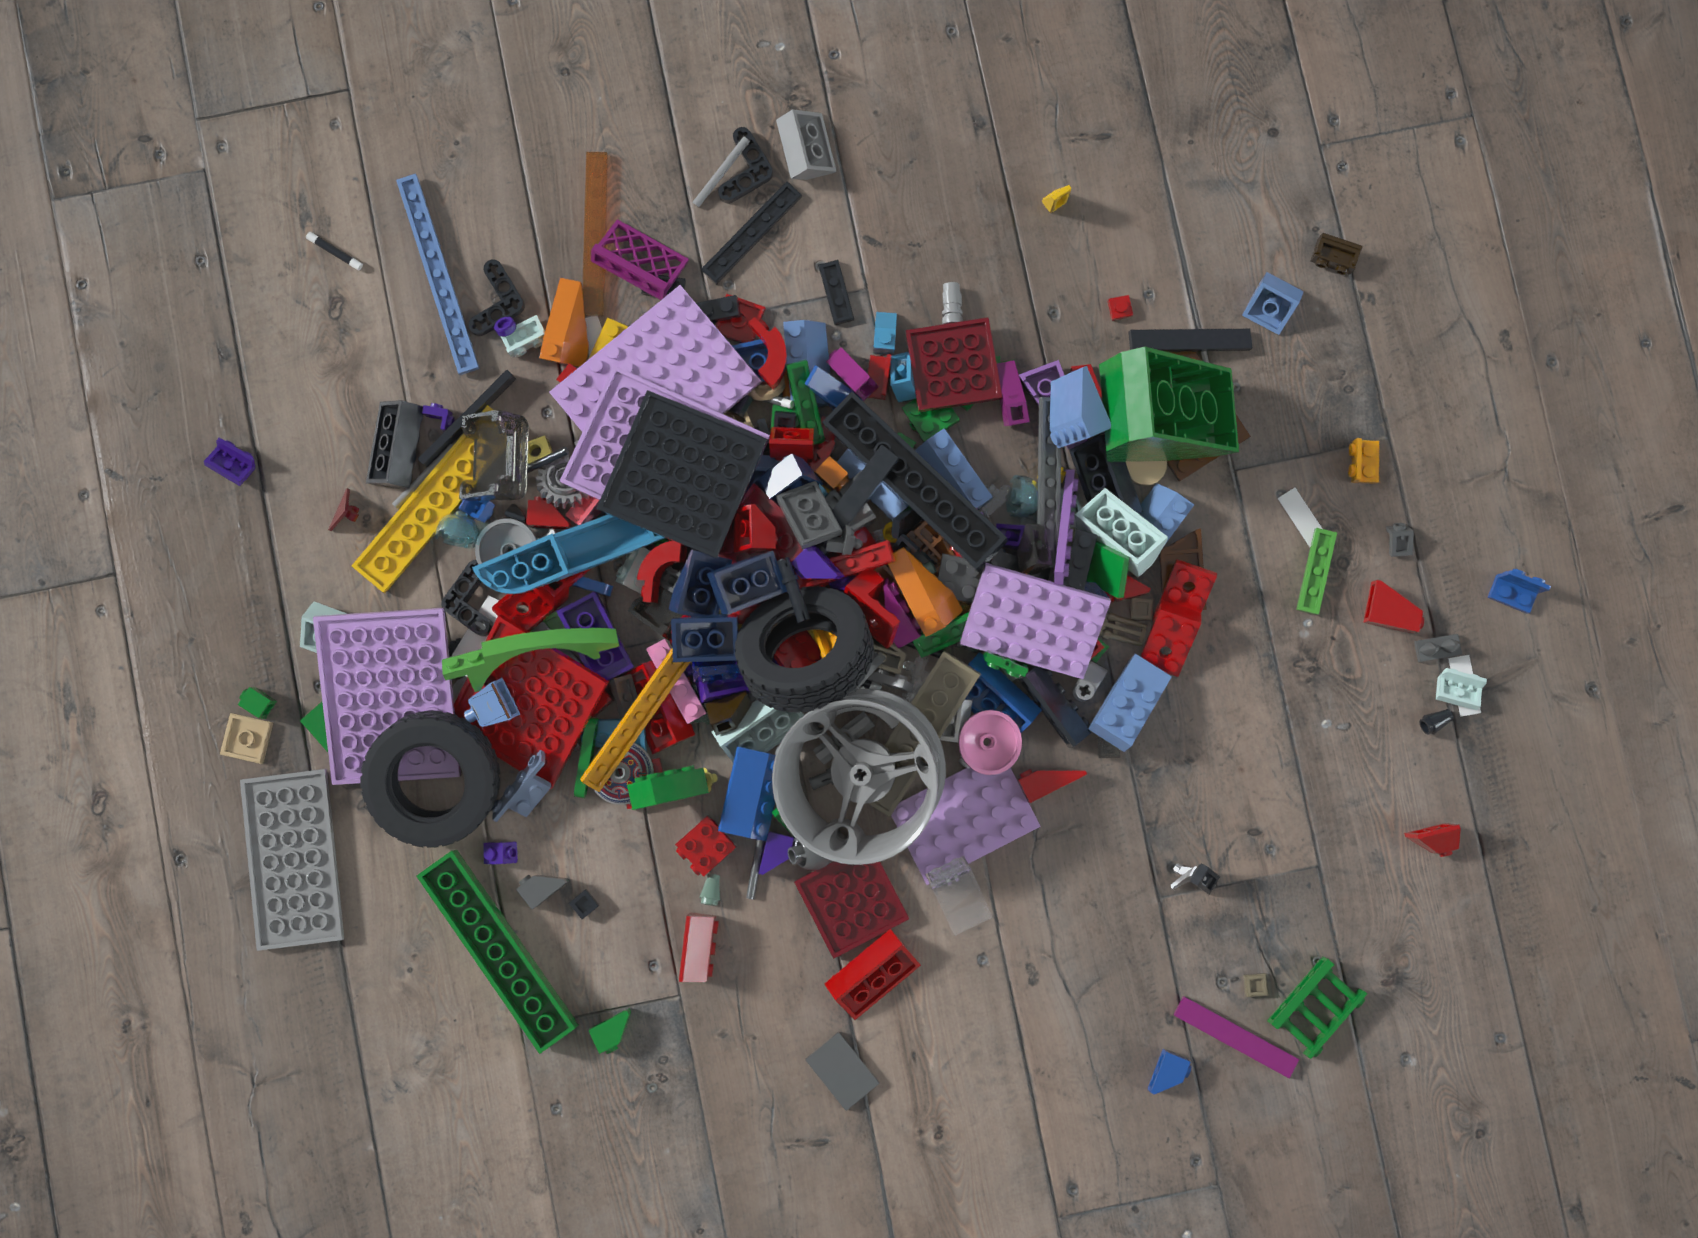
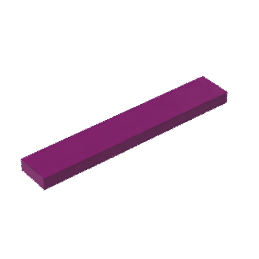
(1236, 1037)

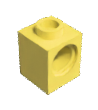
(541, 442)

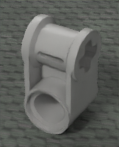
(1092, 679)

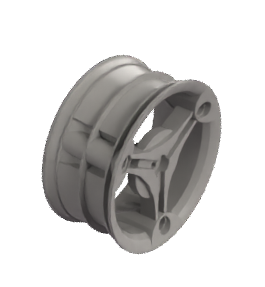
(880, 775)

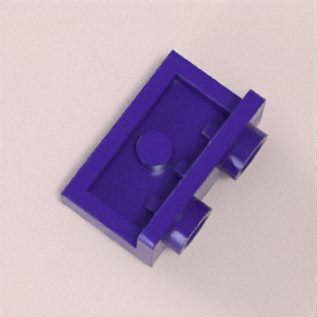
(230, 462)

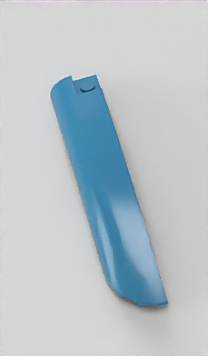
(563, 554)

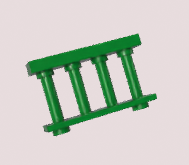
(1295, 1003)

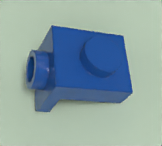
(477, 509)

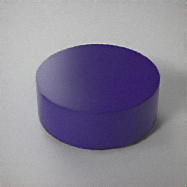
(505, 326)

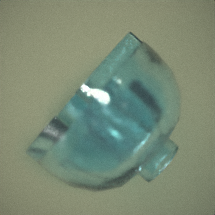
(1023, 496)
(457, 530)

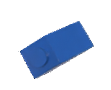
(1169, 1072)

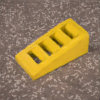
(1056, 198)

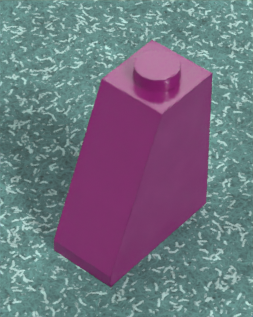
(852, 373)

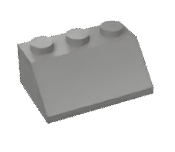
(805, 144)

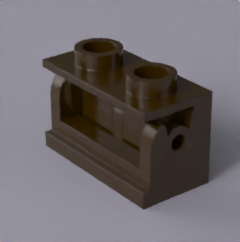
(1336, 254)

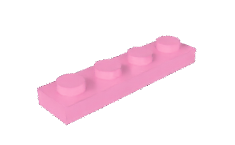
(682, 690)

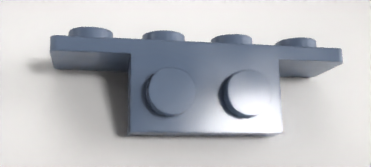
(525, 791)

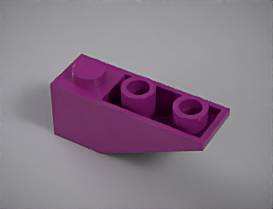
(1013, 400)
(908, 627)

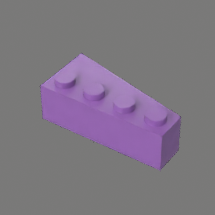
(1039, 384)

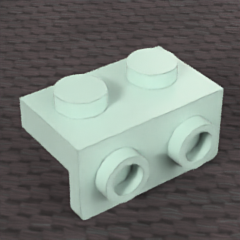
(527, 334)
(628, 572)
(1460, 688)

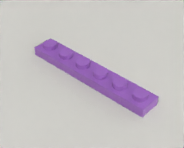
(1065, 532)

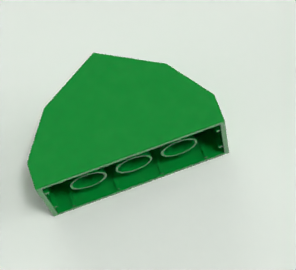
(1167, 407)

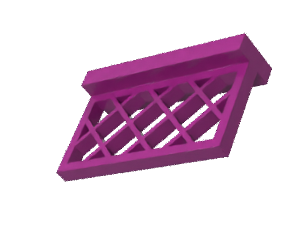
(630, 270)

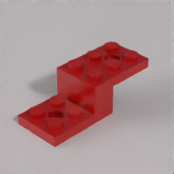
(865, 591)
(540, 602)
(1178, 617)

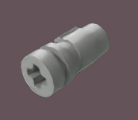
(952, 302)

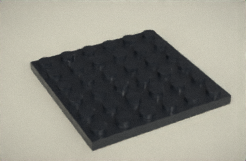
(682, 474)

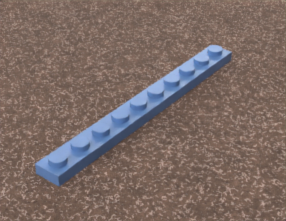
(437, 274)

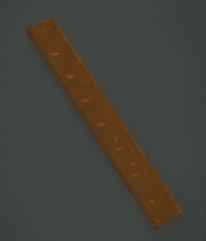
(594, 231)

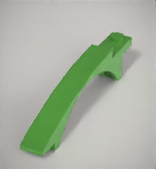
(483, 662)

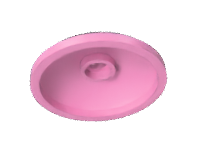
(1003, 745)

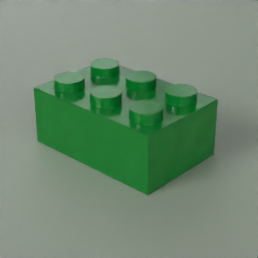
(667, 787)

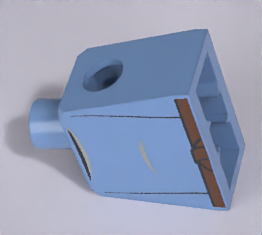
(492, 705)

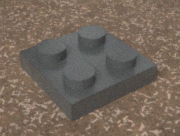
(959, 576)

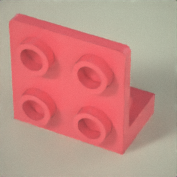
(584, 513)

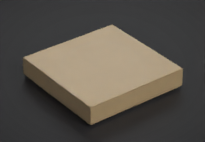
(246, 738)

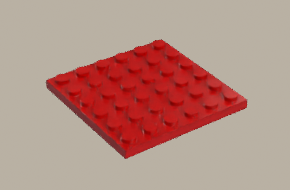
(553, 703)

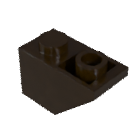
(728, 712)

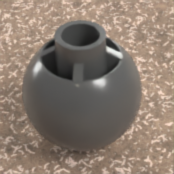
(806, 858)

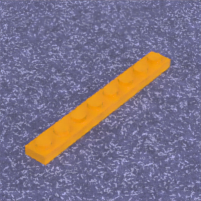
(633, 722)

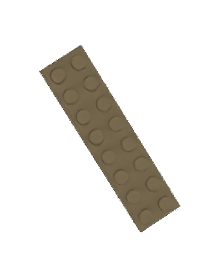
(939, 702)

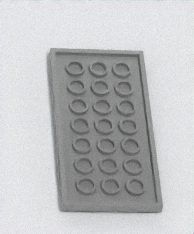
(292, 859)

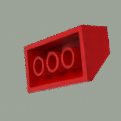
(667, 724)
(872, 974)

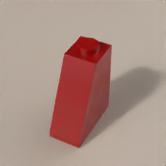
(1392, 610)

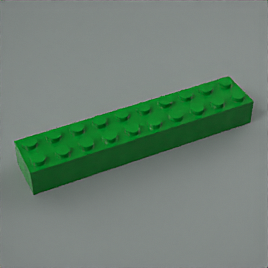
(497, 950)

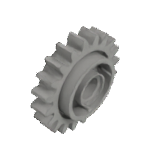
(552, 489)

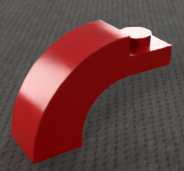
(776, 362)
(655, 564)

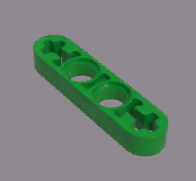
(586, 755)

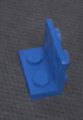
(1517, 590)

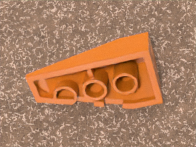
(566, 332)
(927, 597)

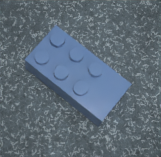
(1129, 703)

